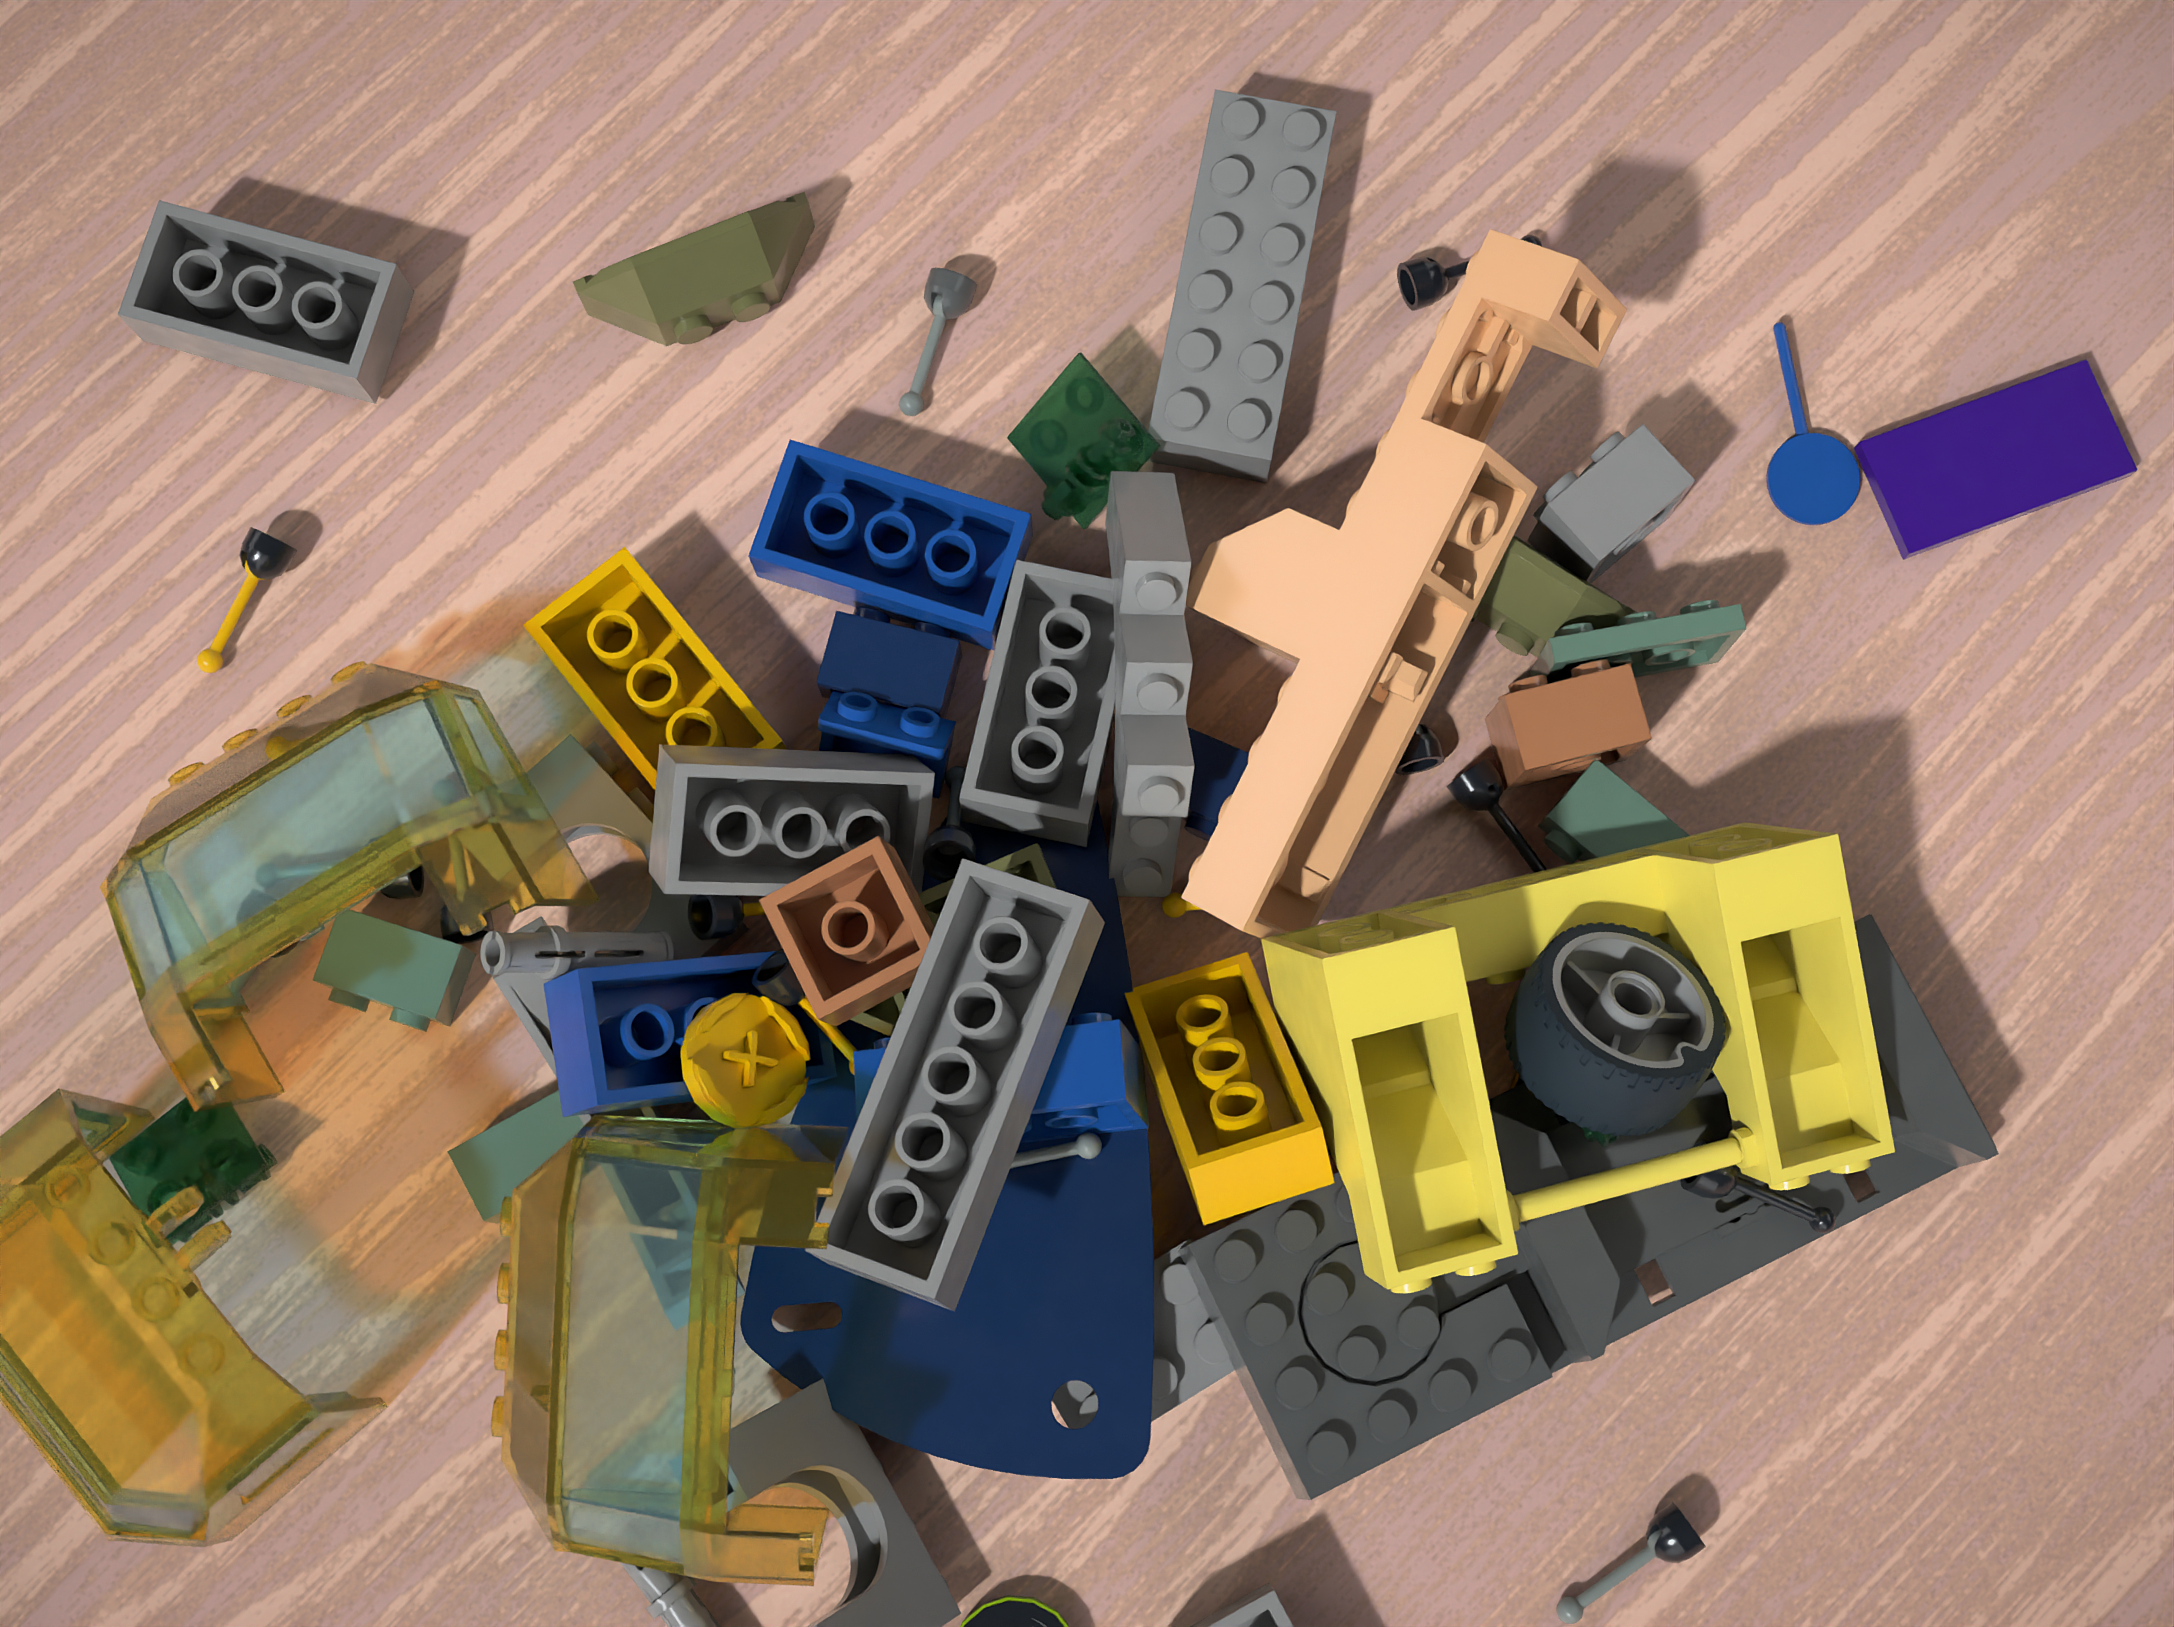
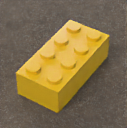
(644, 667)
(1229, 1089)

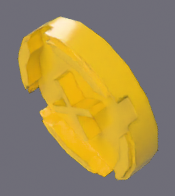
(745, 1060)

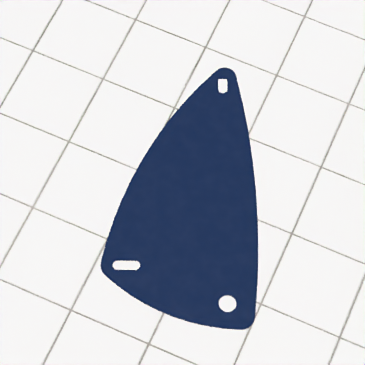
(1050, 1295)

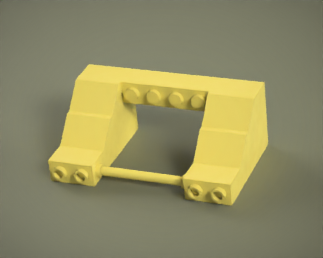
(1397, 1069)

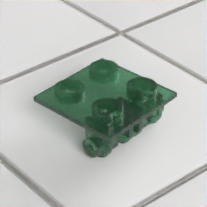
(1077, 439)
(191, 1150)

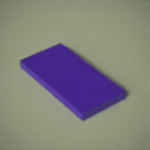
(1995, 459)

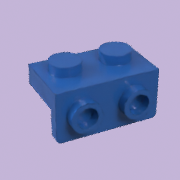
(865, 726)

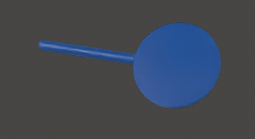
(1811, 474)

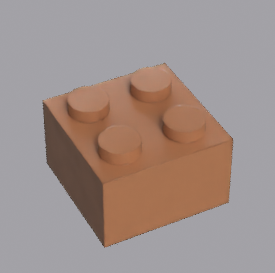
(1566, 725)
(852, 930)

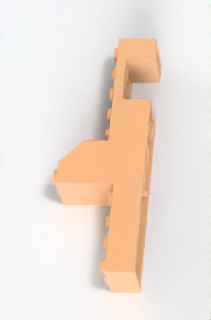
(1385, 596)

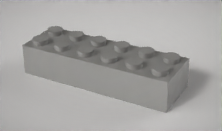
(1240, 285)
(958, 1083)

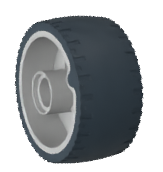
(1614, 1029)

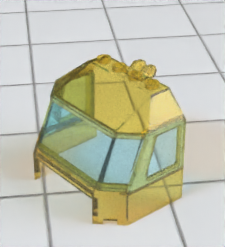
(303, 829)
(630, 1339)
(124, 1357)

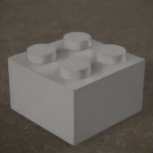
(1611, 505)

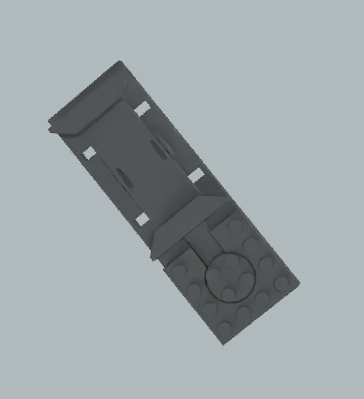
(1368, 1373)

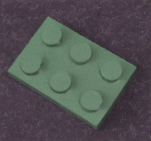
(1650, 644)

